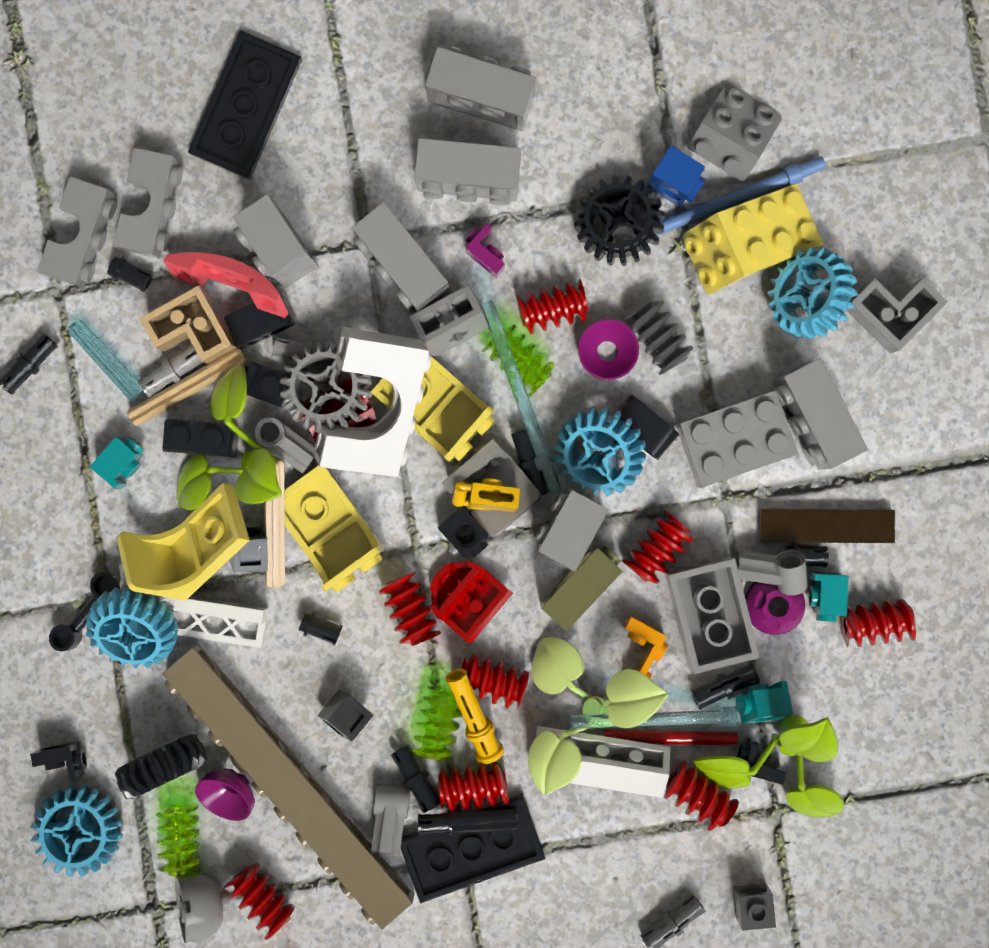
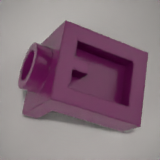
(488, 256)

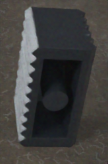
(199, 438)

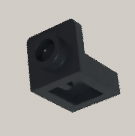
(265, 384)
(55, 757)
(769, 770)

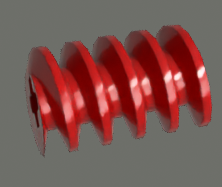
(553, 307)
(659, 548)
(409, 610)
(878, 621)
(495, 680)
(473, 786)
(700, 796)
(260, 899)

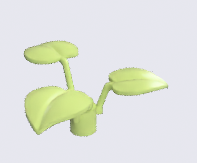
(630, 703)

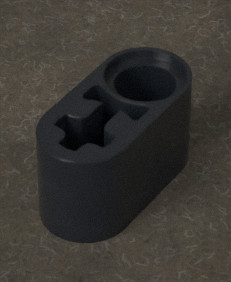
(255, 325)
(654, 430)

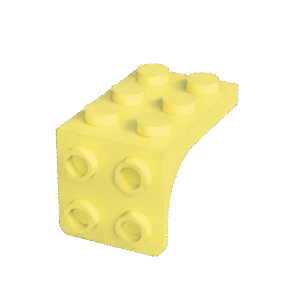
(750, 238)
(447, 413)
(330, 529)
(189, 554)

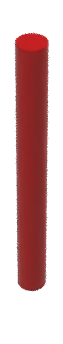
(675, 737)

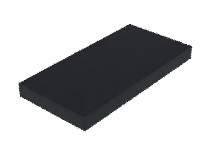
(245, 105)
(449, 864)

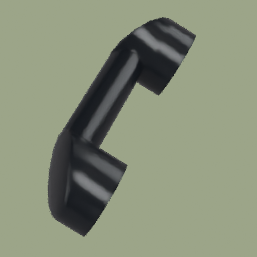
(69, 636)

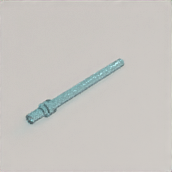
(544, 459)
(727, 716)

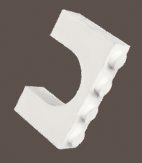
(382, 445)

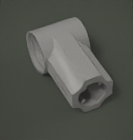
(288, 445)
(784, 570)
(391, 810)

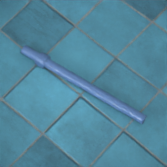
(791, 175)

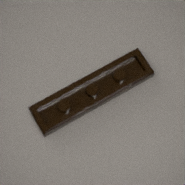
(826, 526)

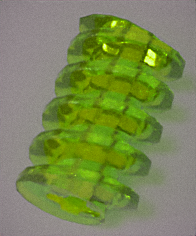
(529, 366)
(438, 726)
(179, 841)

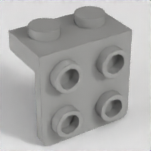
(735, 132)
(493, 462)

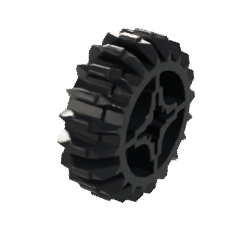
(625, 208)
(160, 766)

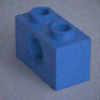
(677, 177)

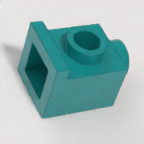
(118, 461)
(828, 595)
(764, 703)

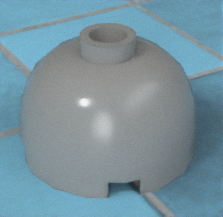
(200, 906)

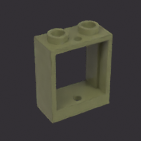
(581, 587)

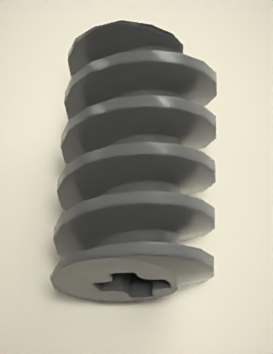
(660, 335)

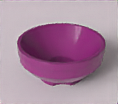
(608, 331)
(757, 602)
(226, 794)

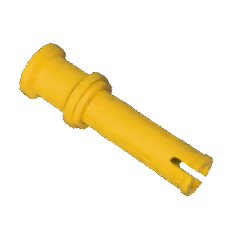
(479, 728)

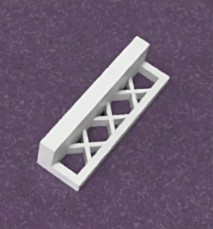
(221, 609)

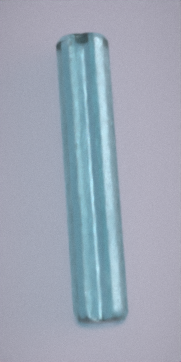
(105, 359)

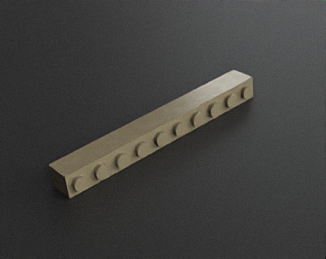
(289, 787)

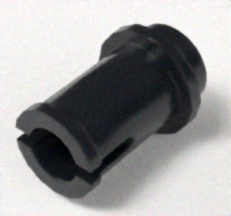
(129, 273)
(814, 555)
(320, 628)

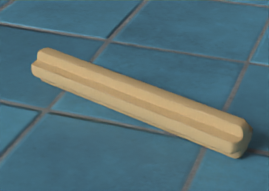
(186, 387)
(275, 532)

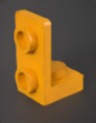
(641, 633)

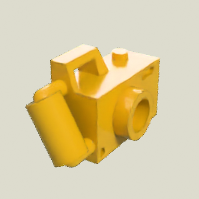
(486, 496)

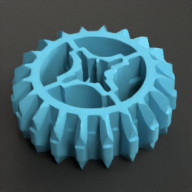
(822, 299)
(607, 473)
(132, 627)
(51, 830)

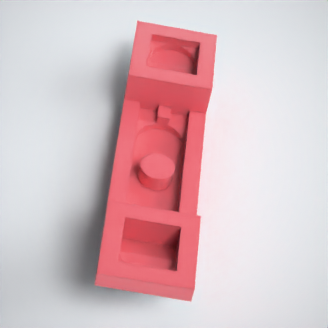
(198, 267)

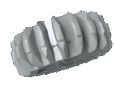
(319, 402)

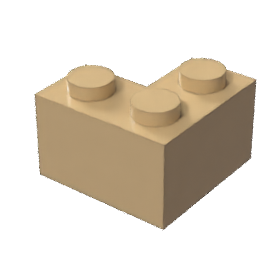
(190, 317)

